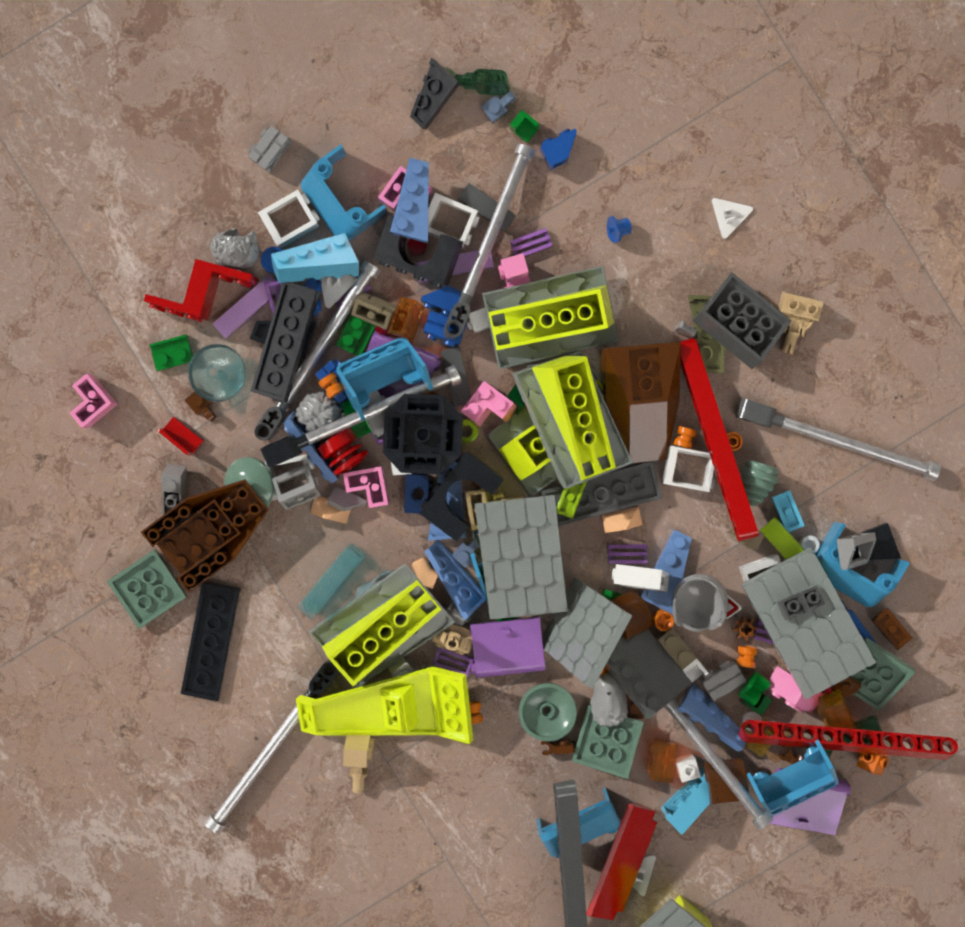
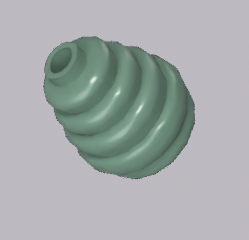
(758, 480)

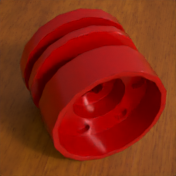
(342, 451)

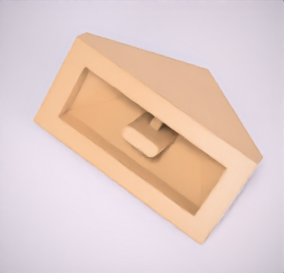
(327, 511)
(622, 519)

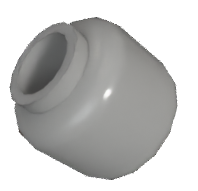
(452, 610)

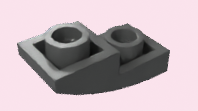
(800, 602)

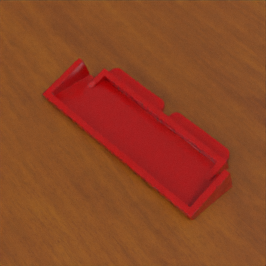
(623, 862)

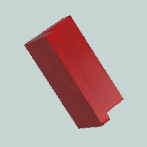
(181, 436)

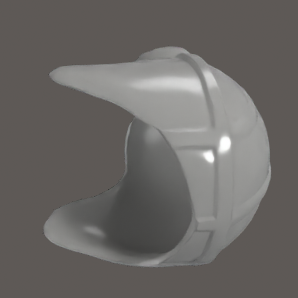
(700, 603)

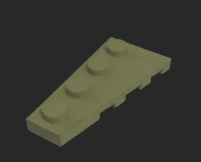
(711, 351)

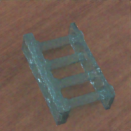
(331, 581)

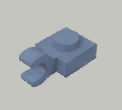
(496, 108)
(463, 552)

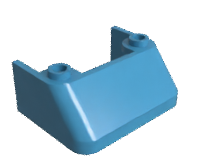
(326, 204)
(381, 368)
(851, 582)
(795, 782)
(594, 822)

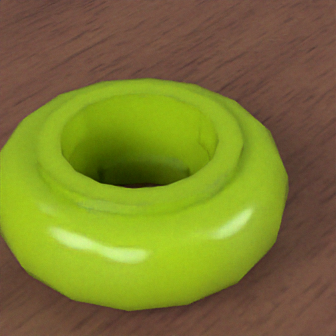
(474, 431)

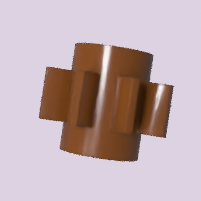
(748, 632)

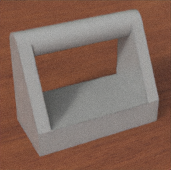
(299, 495)
(847, 547)

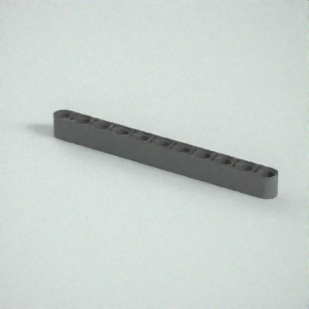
(570, 853)

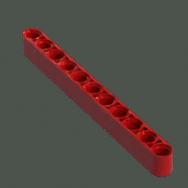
(717, 441)
(855, 735)

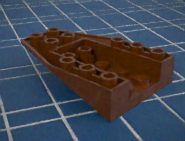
(643, 396)
(207, 530)

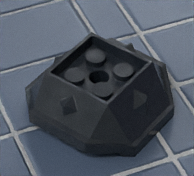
(418, 413)

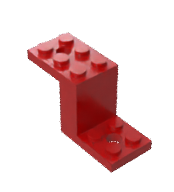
(201, 291)

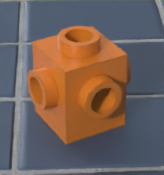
(873, 762)

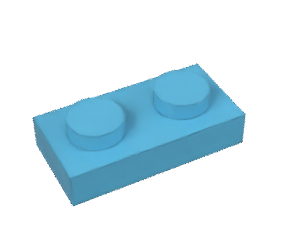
(787, 511)

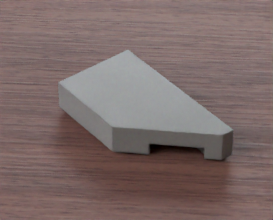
(685, 330)
(345, 501)

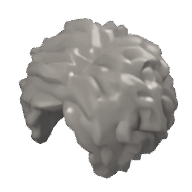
(235, 250)
(317, 411)

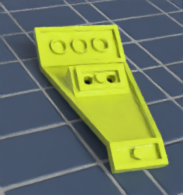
(409, 704)

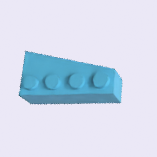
(316, 260)
(687, 803)

